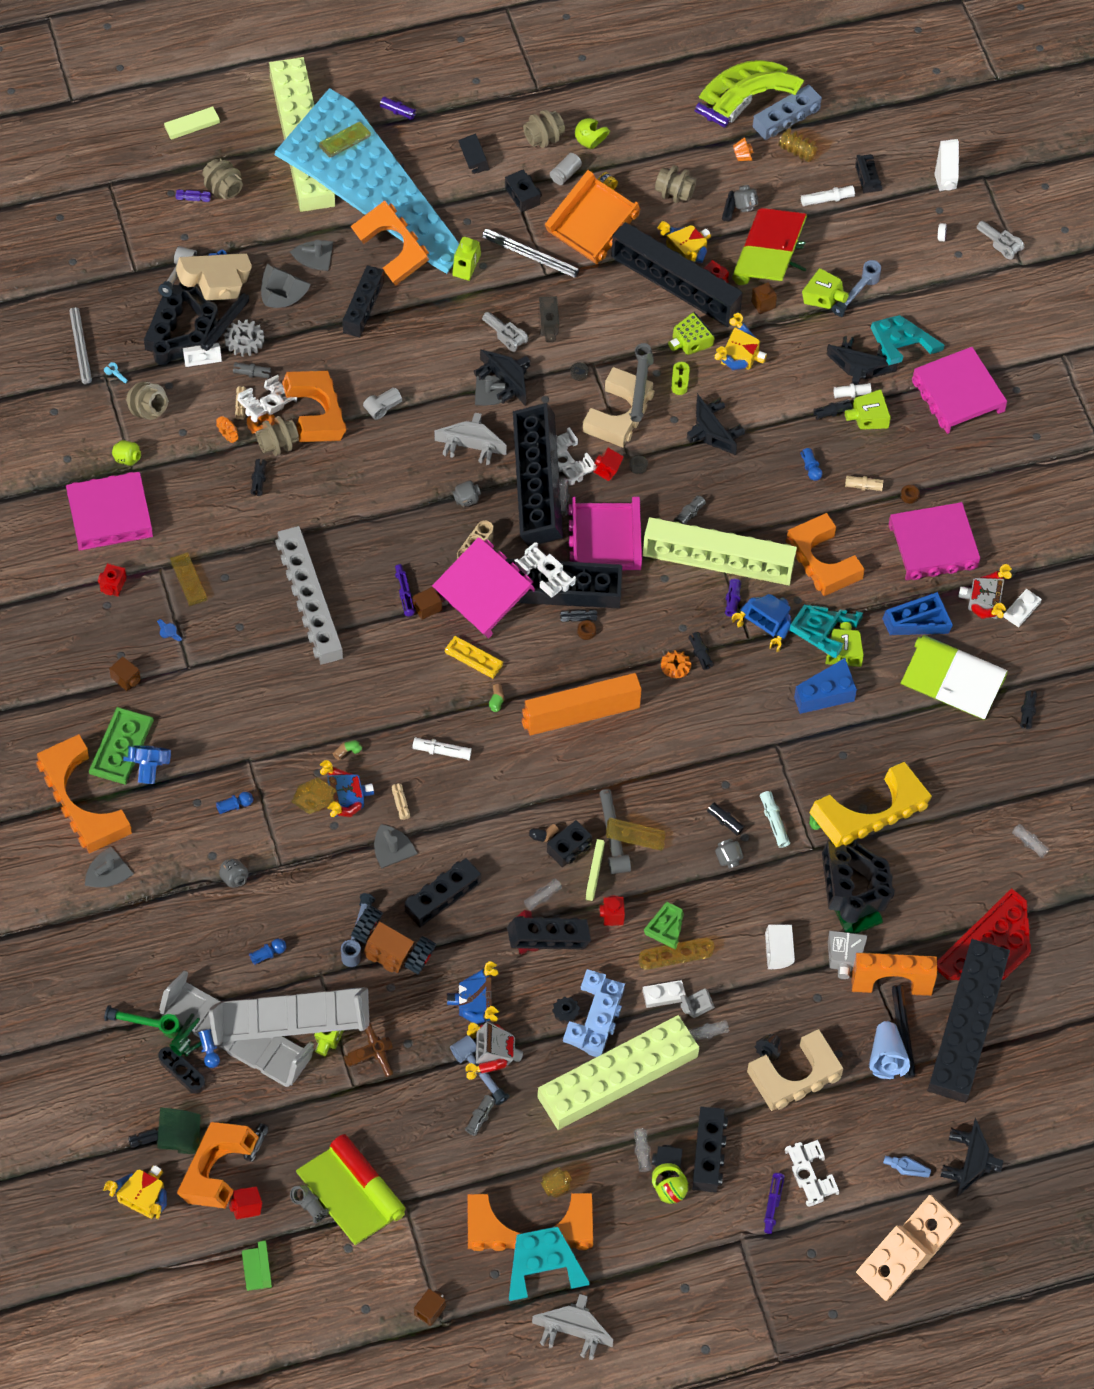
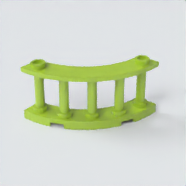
(745, 80)

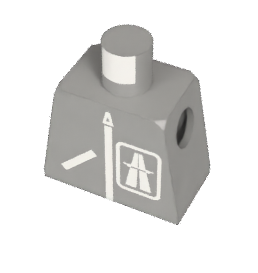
(842, 951)

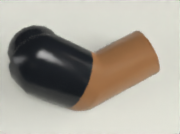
(543, 835)

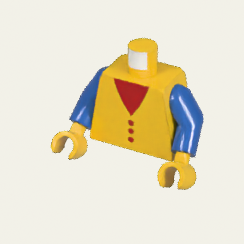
(686, 241)
(741, 347)
(141, 1192)

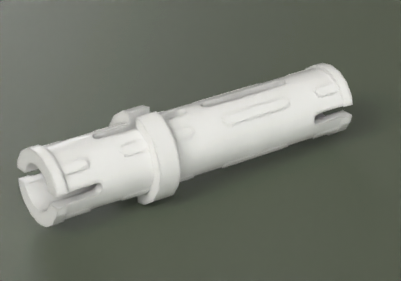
(830, 195)
(441, 748)

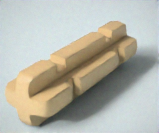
(240, 409)
(400, 801)

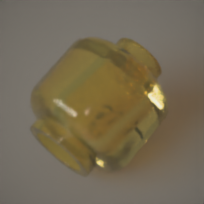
(556, 1182)

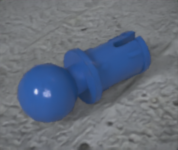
(811, 464)
(244, 799)
(277, 946)
(211, 1059)

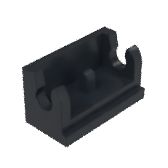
(473, 154)
(867, 174)

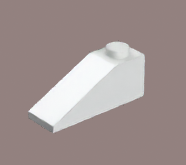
(947, 165)

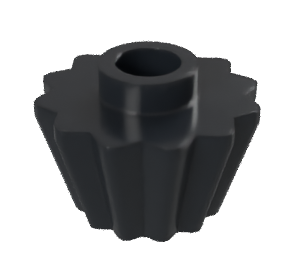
(565, 1010)
(770, 1046)

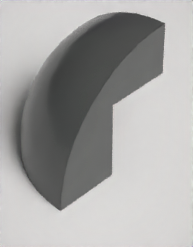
(281, 288)

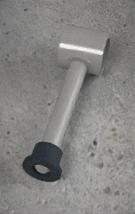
(166, 288)

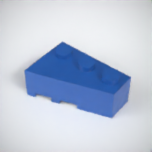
(919, 616)
(826, 689)

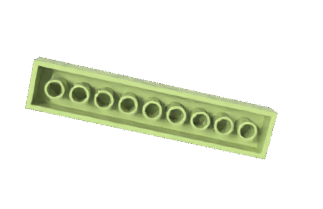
(293, 103)

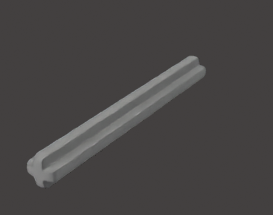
(80, 345)

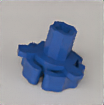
(148, 759)

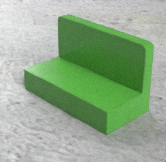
(257, 1267)

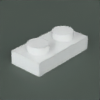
(197, 356)
(1022, 608)
(663, 993)

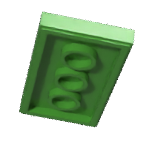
(124, 730)

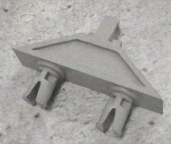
(473, 436)
(574, 1321)

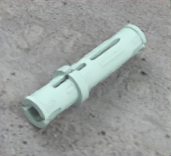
(772, 812)

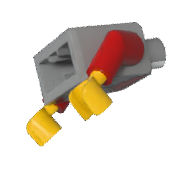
(986, 594)
(493, 1048)

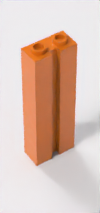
(581, 704)

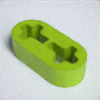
(680, 378)

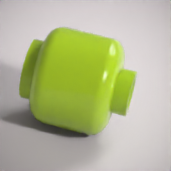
(126, 452)

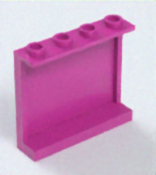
(958, 388)
(109, 510)
(606, 533)
(935, 541)
(483, 585)

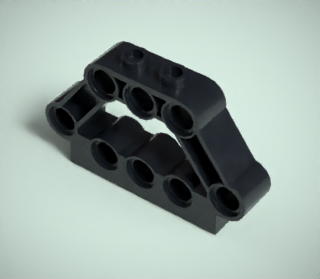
(171, 308)
(840, 887)

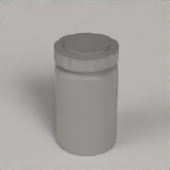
(566, 168)

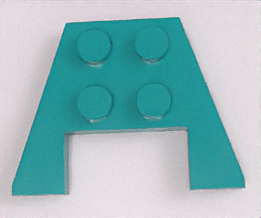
(900, 332)
(816, 624)
(542, 1252)

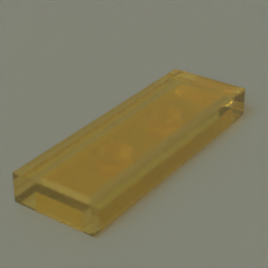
(344, 139)
(188, 579)
(635, 834)

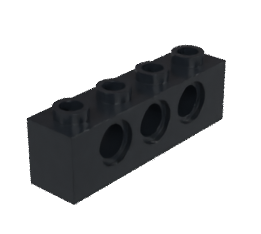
(363, 301)
(423, 913)
(563, 934)
(703, 1179)

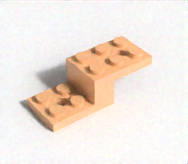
(908, 1247)

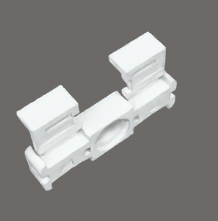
(256, 409)
(577, 470)
(540, 560)
(812, 1188)

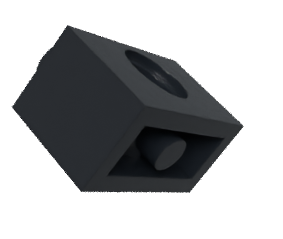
(522, 190)

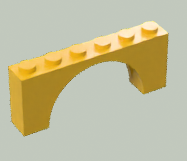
(846, 825)

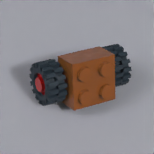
(390, 946)

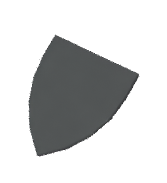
(314, 254)
(487, 390)
(392, 846)
(107, 870)

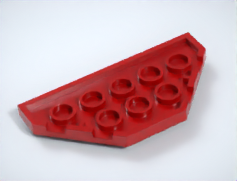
(1001, 926)

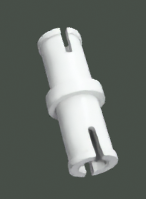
(852, 390)

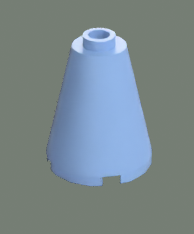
(888, 1052)

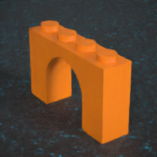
(384, 218)
(320, 388)
(826, 577)
(871, 967)
(217, 1142)

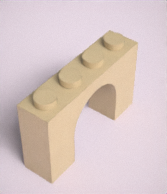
(616, 428)
(780, 1091)

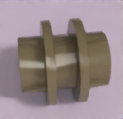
(541, 129)
(222, 179)
(673, 183)
(147, 400)
(277, 436)

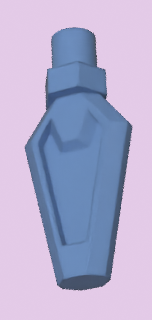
(907, 1166)

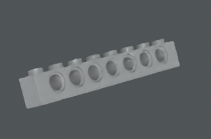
(293, 539)

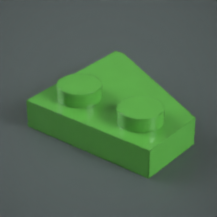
(666, 925)

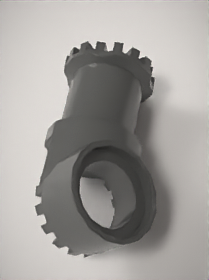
(309, 1203)

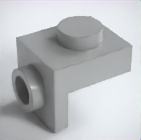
(697, 1003)

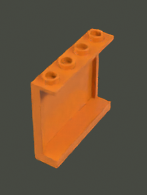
(591, 217)

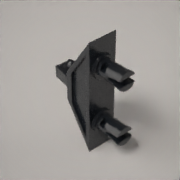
(858, 363)
(508, 371)
(711, 430)
(977, 1158)

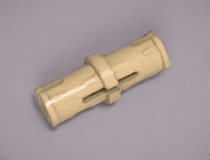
(864, 483)

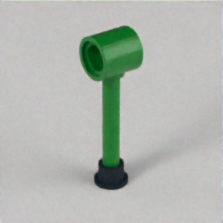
(114, 1014)

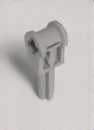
(1003, 242)
(508, 333)

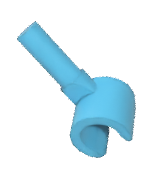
(108, 371)

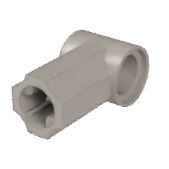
(378, 405)

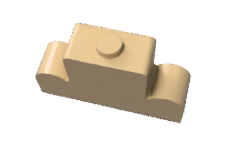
(216, 274)

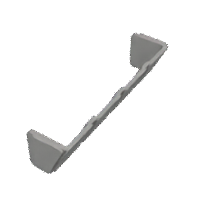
(290, 1015)
(272, 1056)

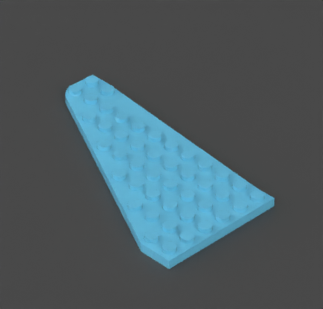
(365, 174)

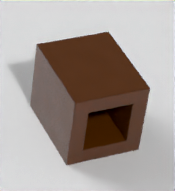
(764, 298)
(427, 603)
(125, 673)
(430, 1306)

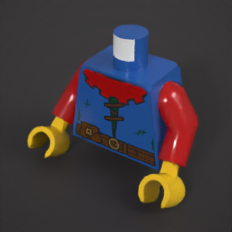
(348, 793)

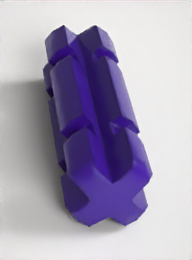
(193, 195)

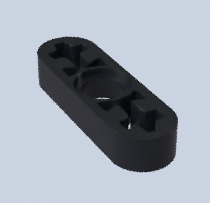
(184, 1078)

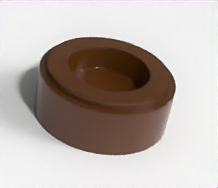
(910, 494)
(586, 630)

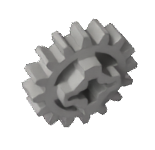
(244, 338)

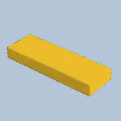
(473, 657)

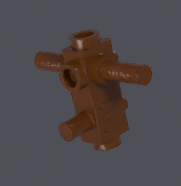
(376, 1048)

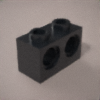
(566, 841)

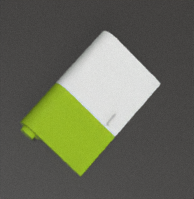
(953, 677)

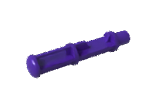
(404, 591)
(773, 1202)

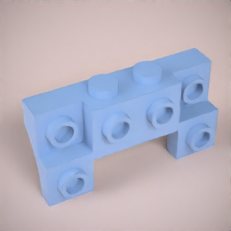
(604, 1009)

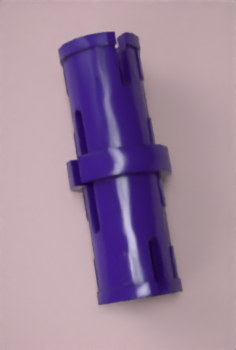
(397, 108)
(712, 115)
(733, 597)

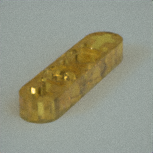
(677, 957)

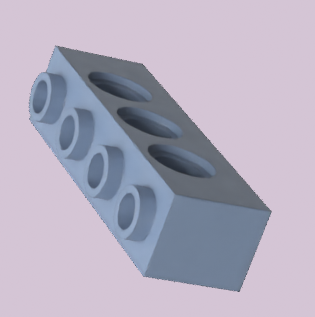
(787, 112)

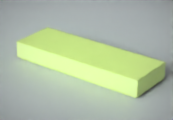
(192, 123)
(595, 869)

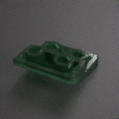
(179, 1130)

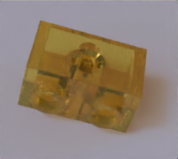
(313, 795)

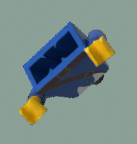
(768, 614)
(475, 996)

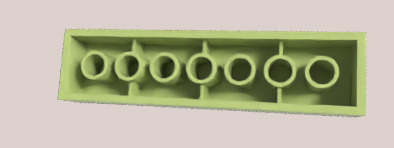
(719, 551)
(618, 1072)

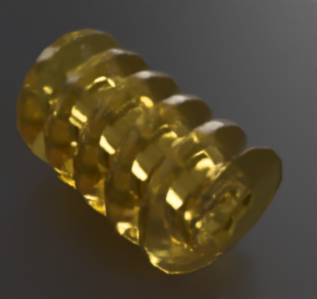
(797, 145)

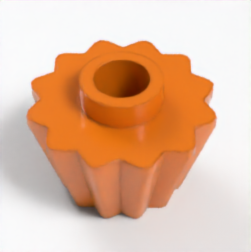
(743, 150)

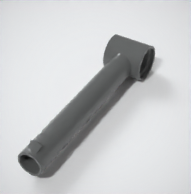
(645, 359)
(618, 861)

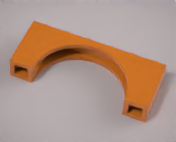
(93, 828)
(489, 1233)

